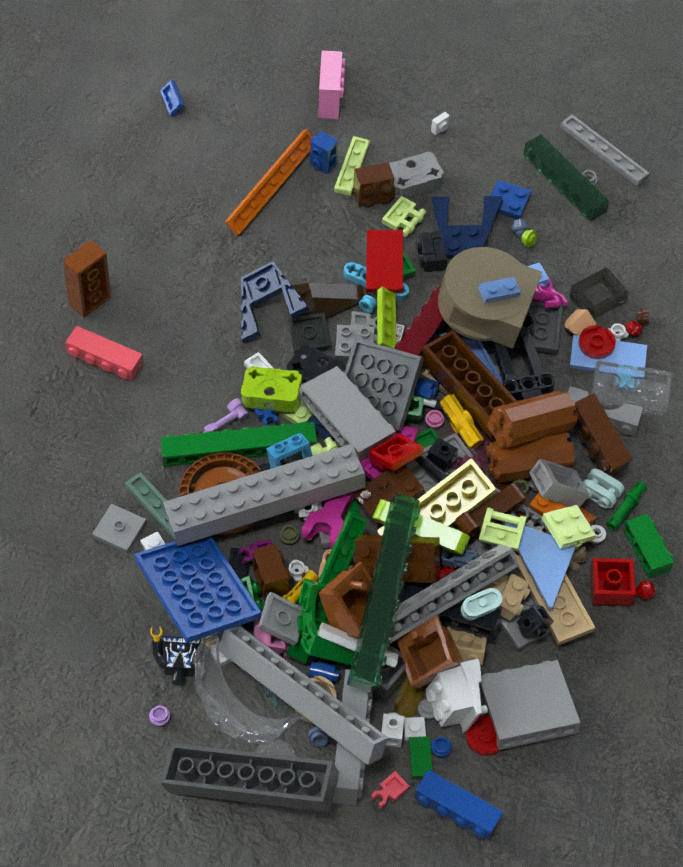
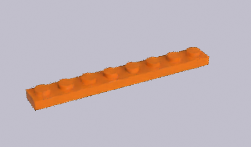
(270, 183)

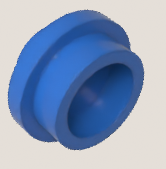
(441, 747)

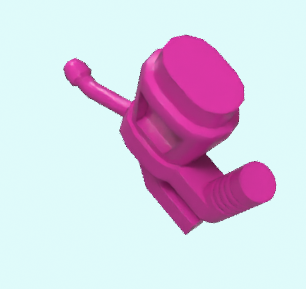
(549, 295)

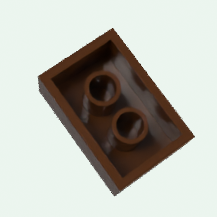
(386, 487)

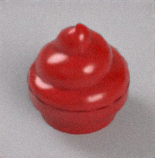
(645, 590)

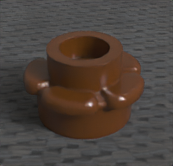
(643, 316)

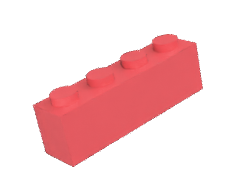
(104, 353)

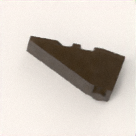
(329, 297)

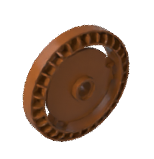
(215, 471)

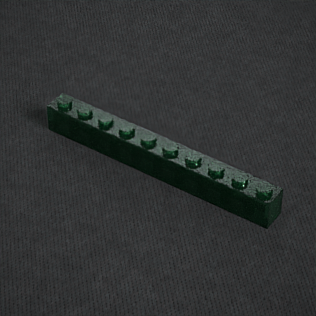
(383, 594)

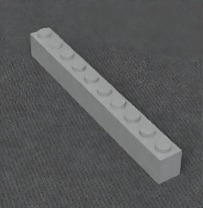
(303, 695)

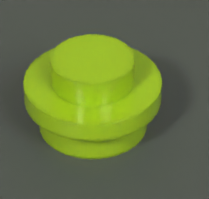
(529, 238)

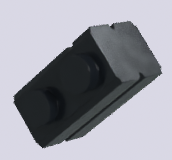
(432, 251)

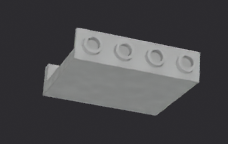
(529, 704)

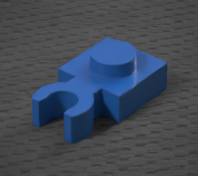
(266, 415)

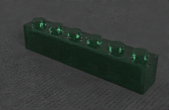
(566, 177)

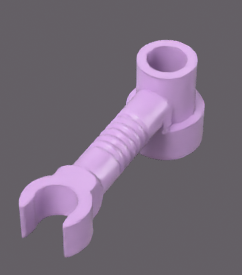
(236, 409)

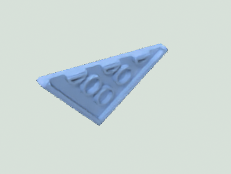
(544, 561)

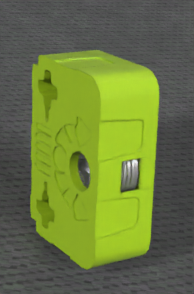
(271, 389)

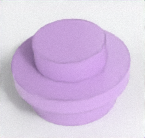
(159, 716)

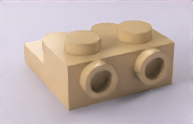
(513, 591)
(469, 645)

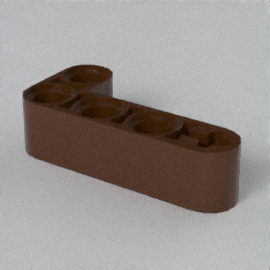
(505, 502)

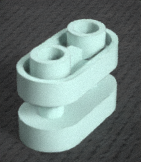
(603, 488)
(481, 604)

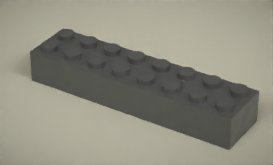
(250, 777)

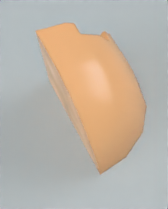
(578, 321)

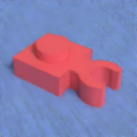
(391, 788)

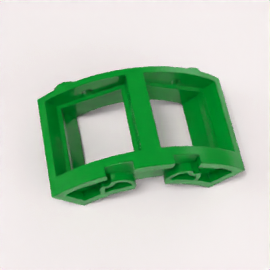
(309, 627)

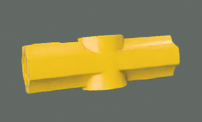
(461, 421)

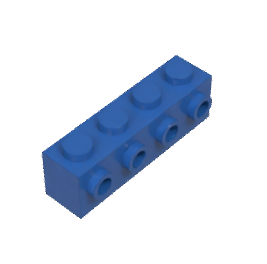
(458, 805)

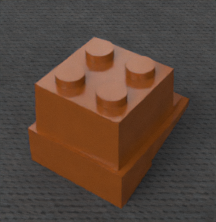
(346, 599)
(428, 651)

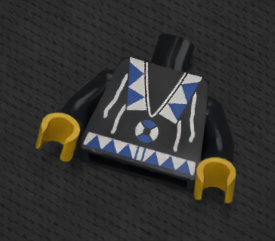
(175, 655)

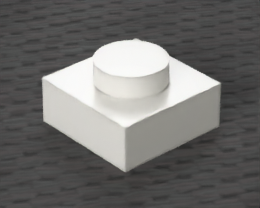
(440, 123)
(414, 727)

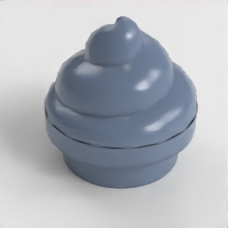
(519, 227)
(318, 737)

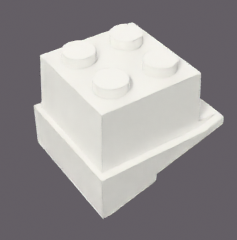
(457, 695)

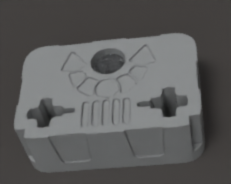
(416, 175)

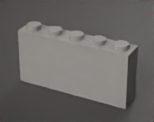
(345, 412)

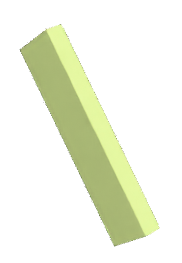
(353, 159)

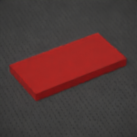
(384, 260)

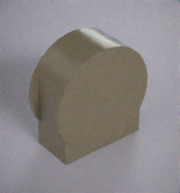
(464, 306)

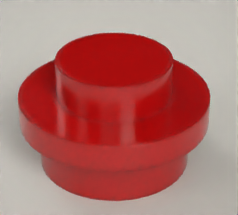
(634, 328)

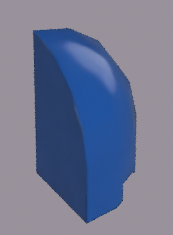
(426, 388)

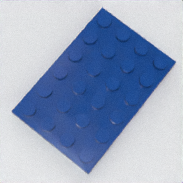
(197, 587)

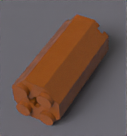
(532, 418)
(518, 460)

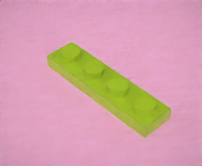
(386, 318)

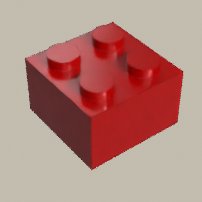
(612, 581)

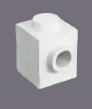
(393, 729)

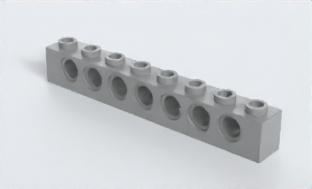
(452, 589)

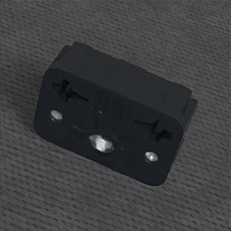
(312, 363)

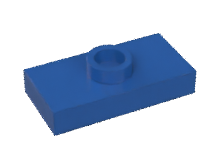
(172, 98)

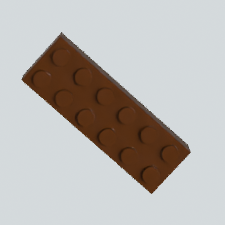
(466, 377)

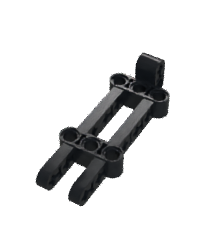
(528, 386)

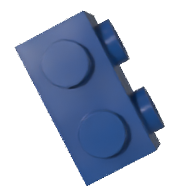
(323, 152)

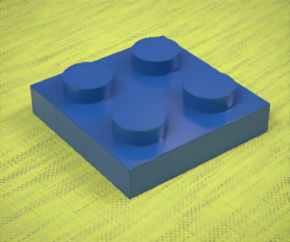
(513, 197)

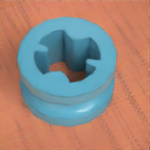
(367, 304)

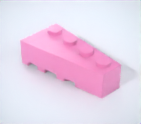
(331, 84)

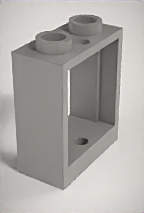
(559, 483)

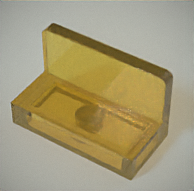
(408, 699)

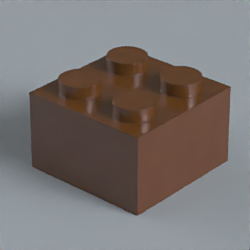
(373, 184)
(270, 571)

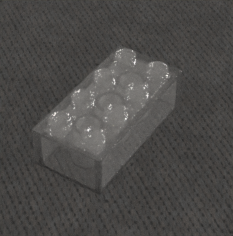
(633, 385)

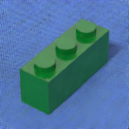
(648, 546)

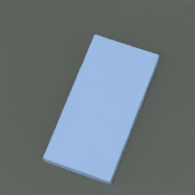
(624, 353)

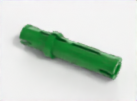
(631, 500)

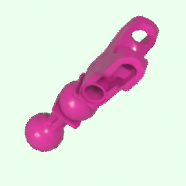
(331, 516)

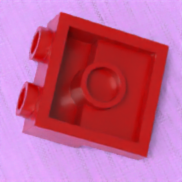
(394, 452)

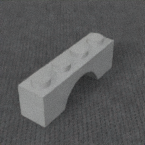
(624, 419)

